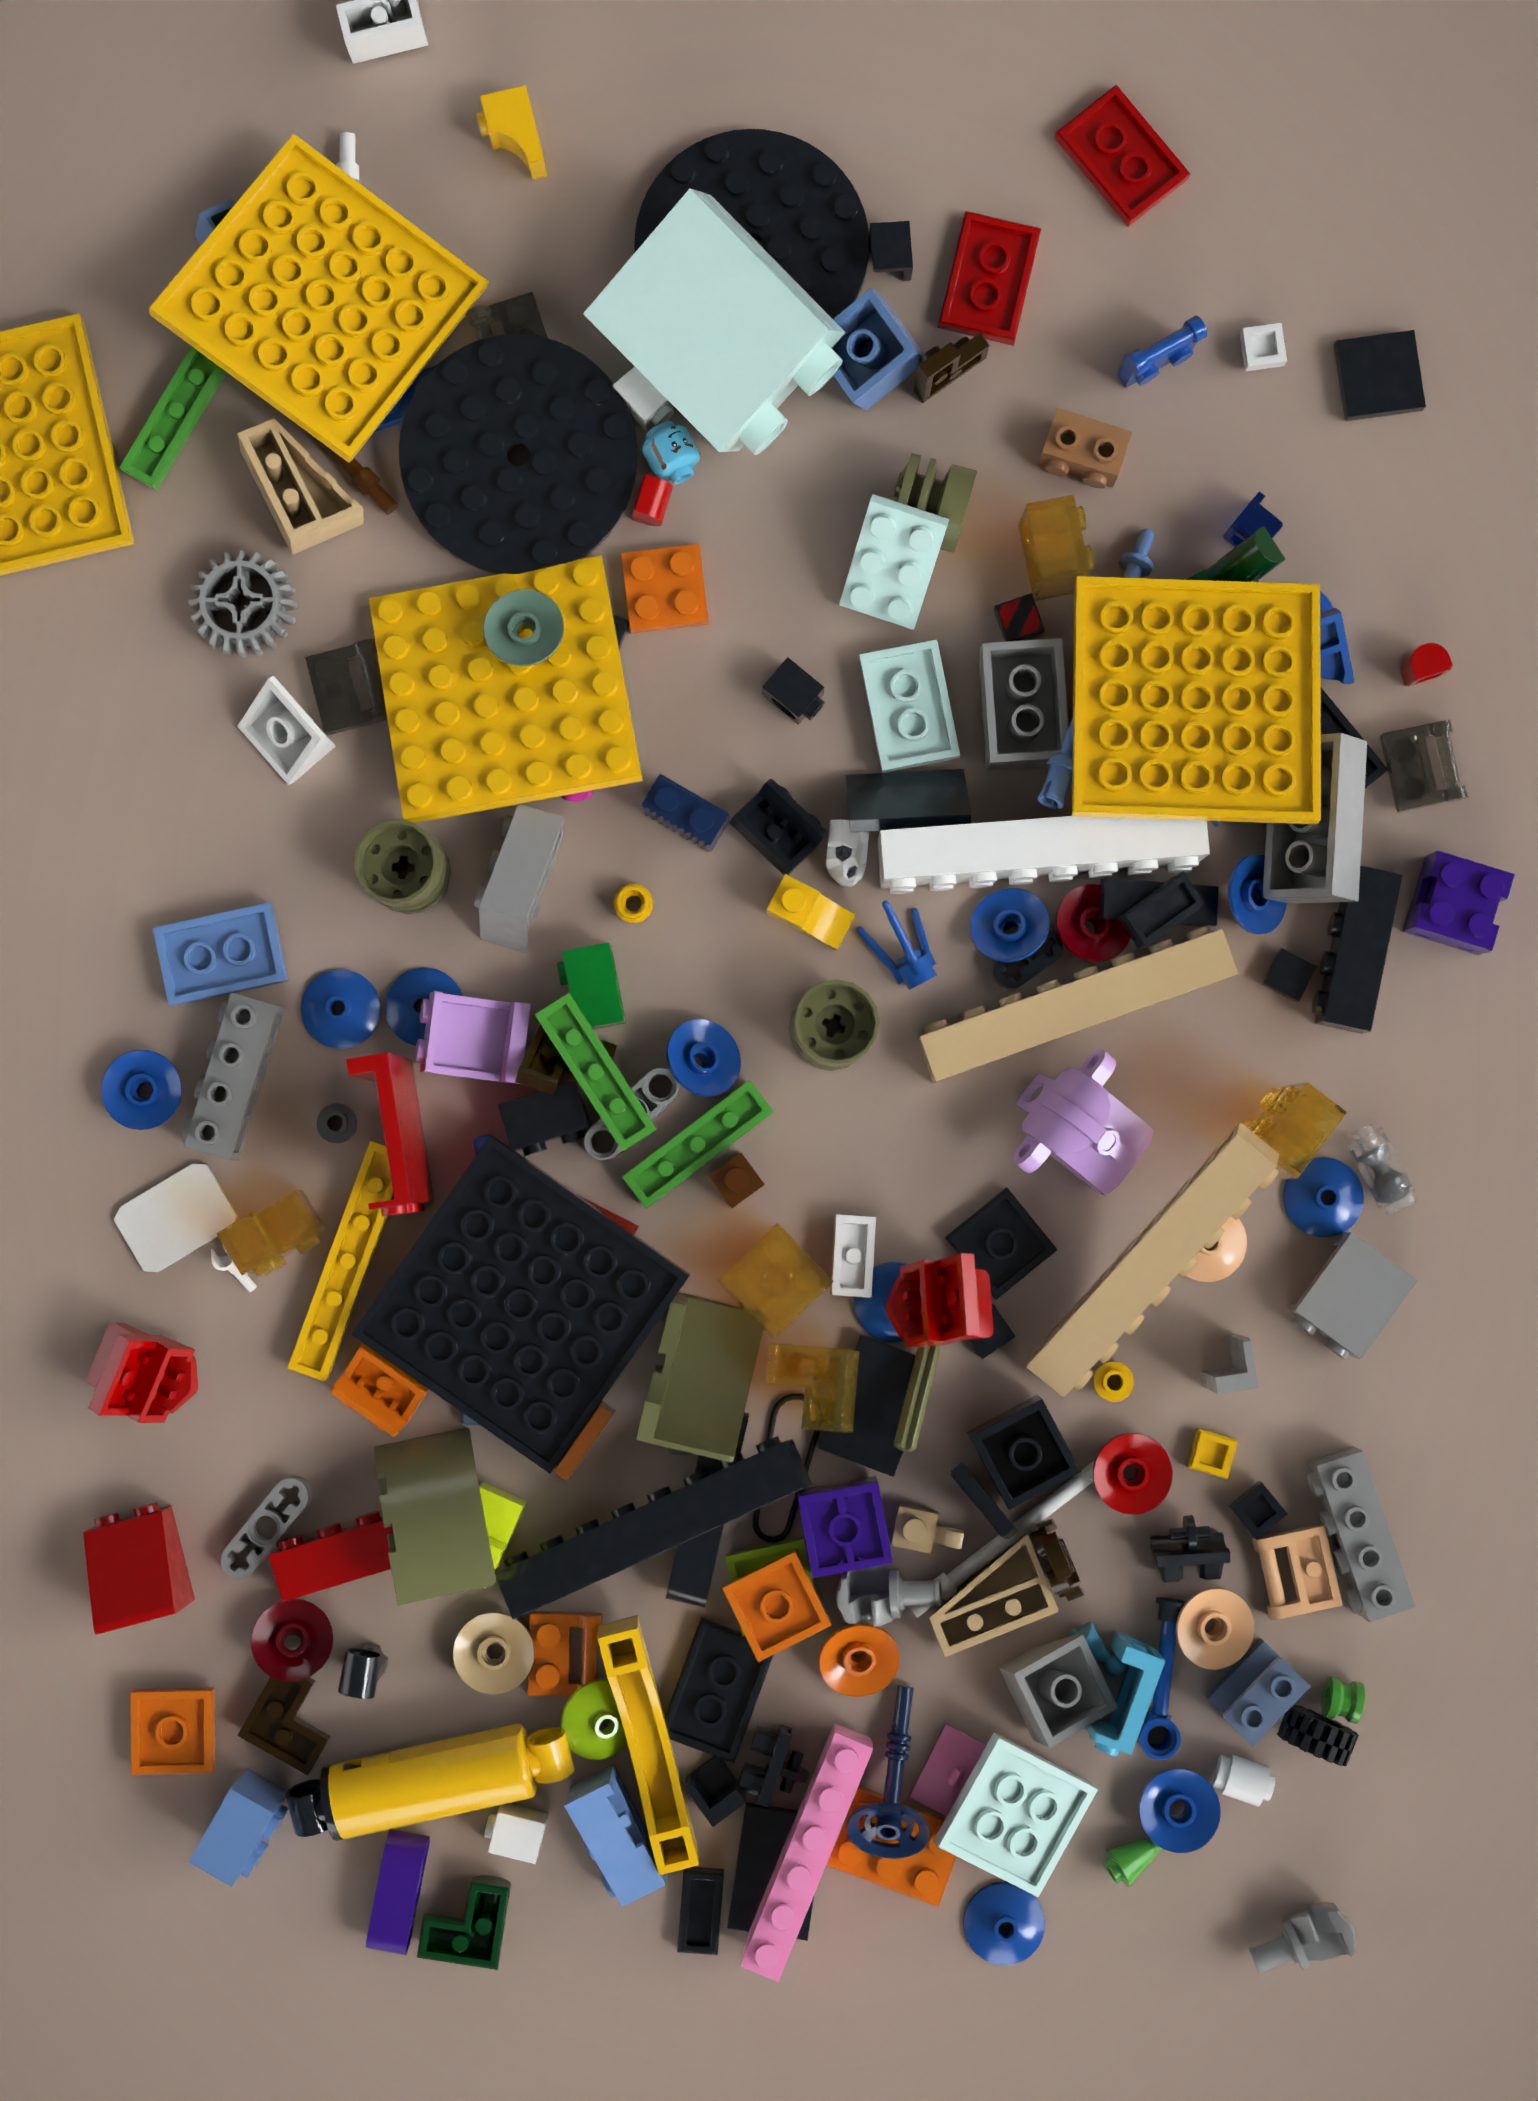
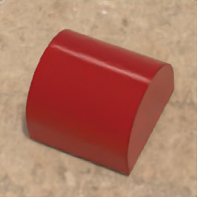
(652, 501)
(1425, 663)

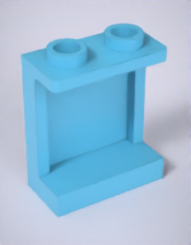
(1133, 1696)

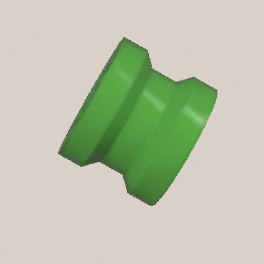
(1343, 1700)

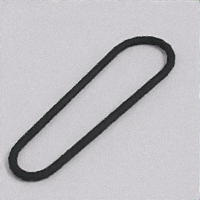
(759, 1533)

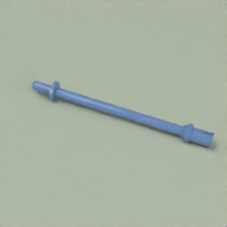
(1060, 765)

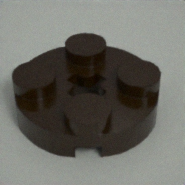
(1063, 1571)

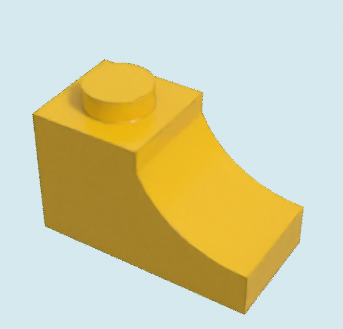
(511, 126)
(810, 912)

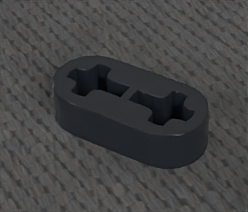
(1033, 966)

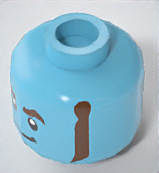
(671, 452)

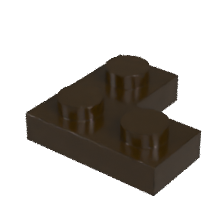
(945, 365)
(544, 1065)
(278, 1731)

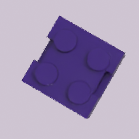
(1457, 902)
(844, 1527)

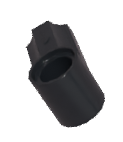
(362, 1671)

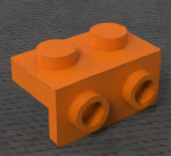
(379, 1391)

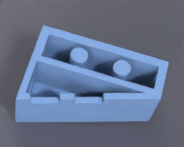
(614, 1835)

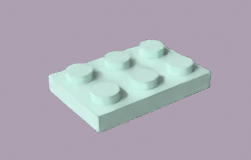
(893, 561)
(909, 706)

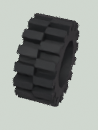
(1318, 1735)

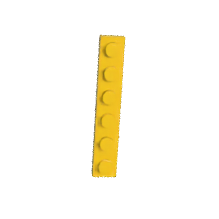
(344, 1268)

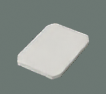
(175, 1217)

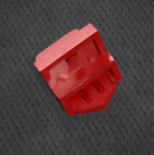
(941, 1302)
(141, 1375)

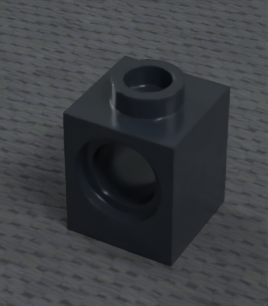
(794, 692)

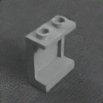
(1352, 1297)

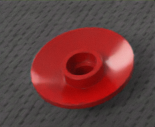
(1151, 1479)

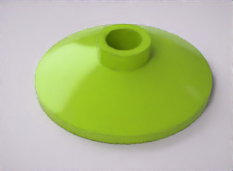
(582, 1718)

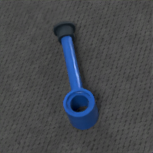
(1168, 1613)

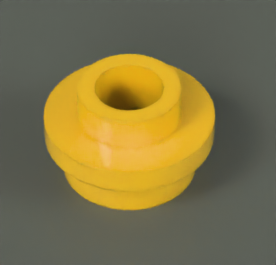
(626, 893)
(1103, 1373)

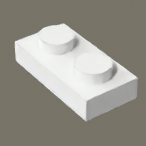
(853, 1256)

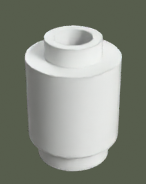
(1243, 1779)

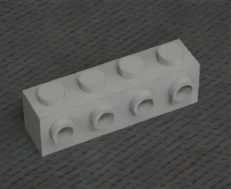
(233, 1076)
(1360, 1534)

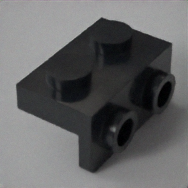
(779, 827)

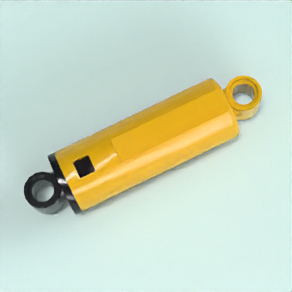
(429, 1781)

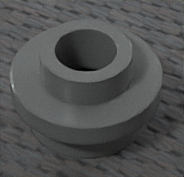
(349, 1123)

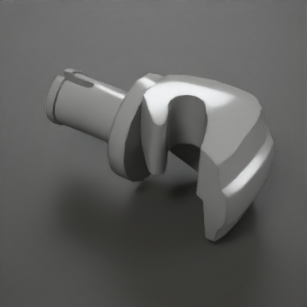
(882, 1595)
(1308, 1935)

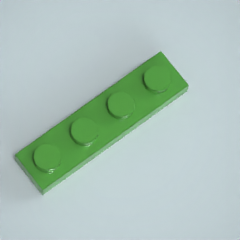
(173, 419)
(596, 1072)
(697, 1144)

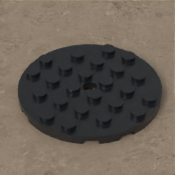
(781, 196)
(529, 396)

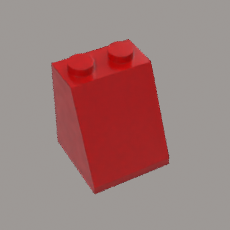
(135, 1568)

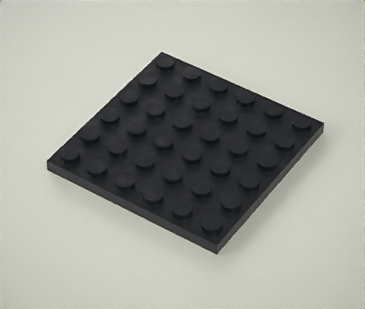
(520, 1304)

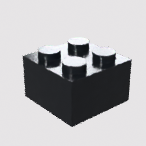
(1023, 1451)

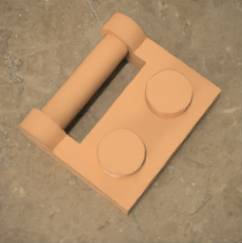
(1310, 1569)

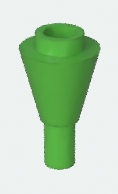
(1130, 1860)

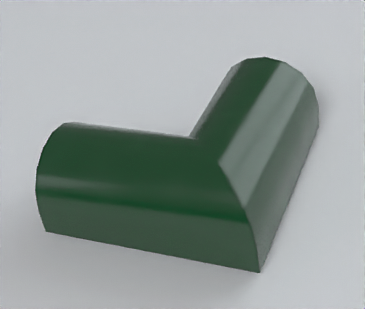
(1248, 560)
(475, 1938)

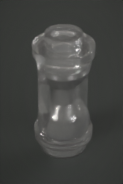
(1390, 1187)

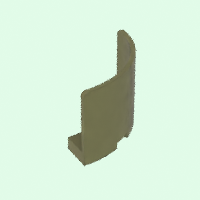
(705, 1379)
(435, 1516)

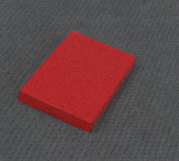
(1122, 155)
(989, 278)

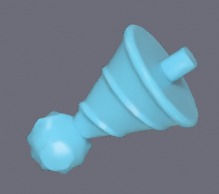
(1111, 1662)

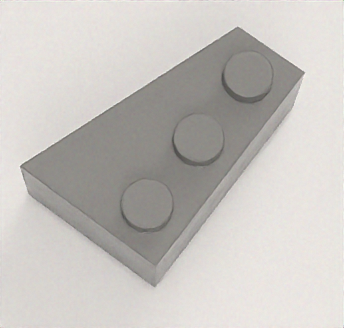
(518, 876)

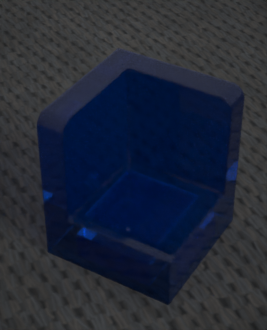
(1250, 520)

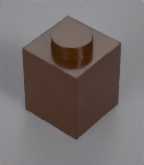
(736, 1180)

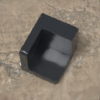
(891, 247)
(715, 1790)

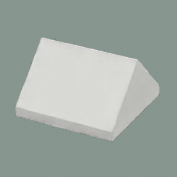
(284, 732)

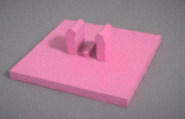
(947, 1769)

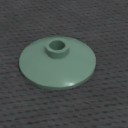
(518, 612)

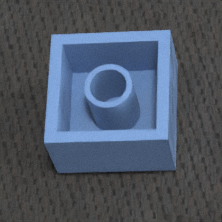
(874, 350)
(236, 1833)

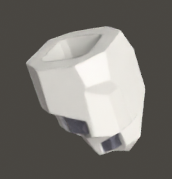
(846, 853)

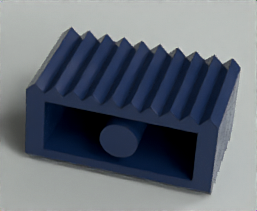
(685, 812)

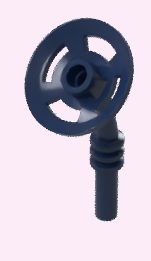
(890, 1812)

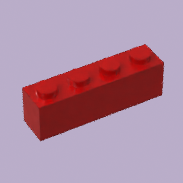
(331, 1557)

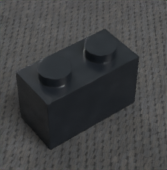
(545, 1117)

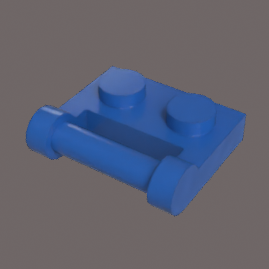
(1173, 349)

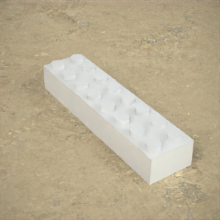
(1034, 849)

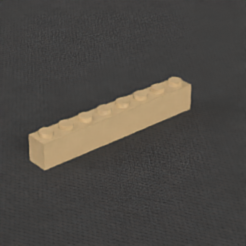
(1076, 1005)
(1154, 1259)

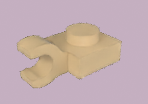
(918, 1529)

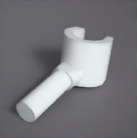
(226, 1263)

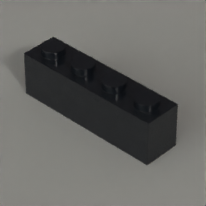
(1357, 954)

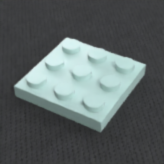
(1015, 1815)

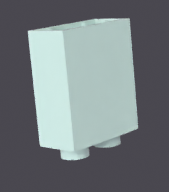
(717, 325)

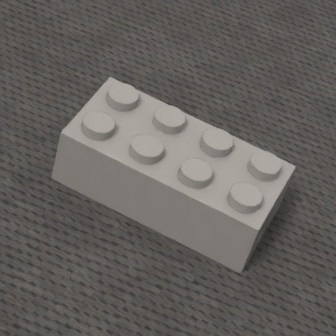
(1323, 858)

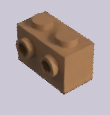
(1084, 449)

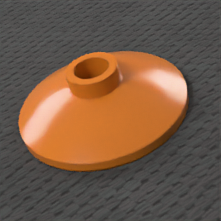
(862, 1673)

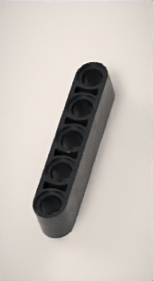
(697, 1557)

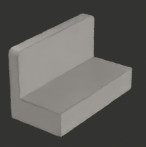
(1239, 1375)

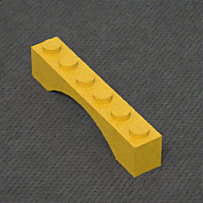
(649, 1744)

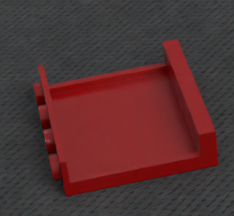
(401, 1130)

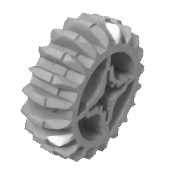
(211, 601)

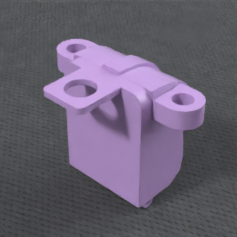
(1082, 1126)

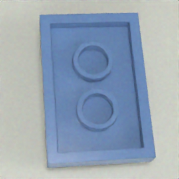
(220, 954)

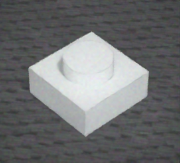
(1263, 347)

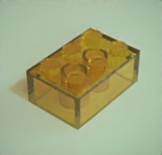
(1296, 1125)

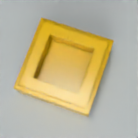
(1212, 1453)

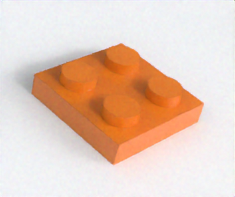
(665, 588)
(776, 1605)
(173, 1731)

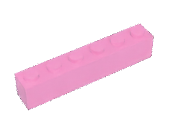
(806, 1852)

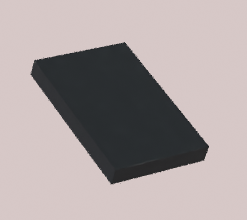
(907, 800)
(878, 1407)
(716, 1691)
(760, 1846)

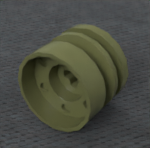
(940, 497)
(388, 850)
(855, 1016)

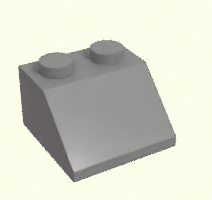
(1058, 1689)

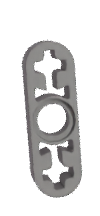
(255, 1557)

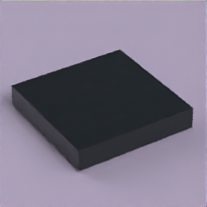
(1379, 375)
(1003, 1241)
(983, 1501)

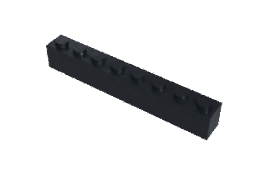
(652, 1528)

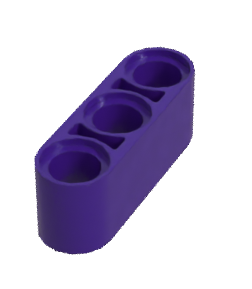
(397, 1891)

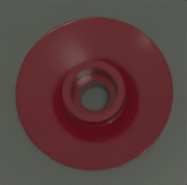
(1081, 906)
(287, 1619)

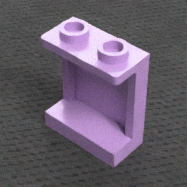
(472, 1037)

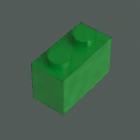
(593, 984)

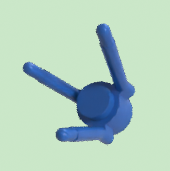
(915, 967)

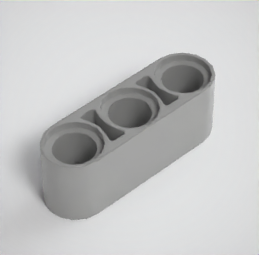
(651, 1104)

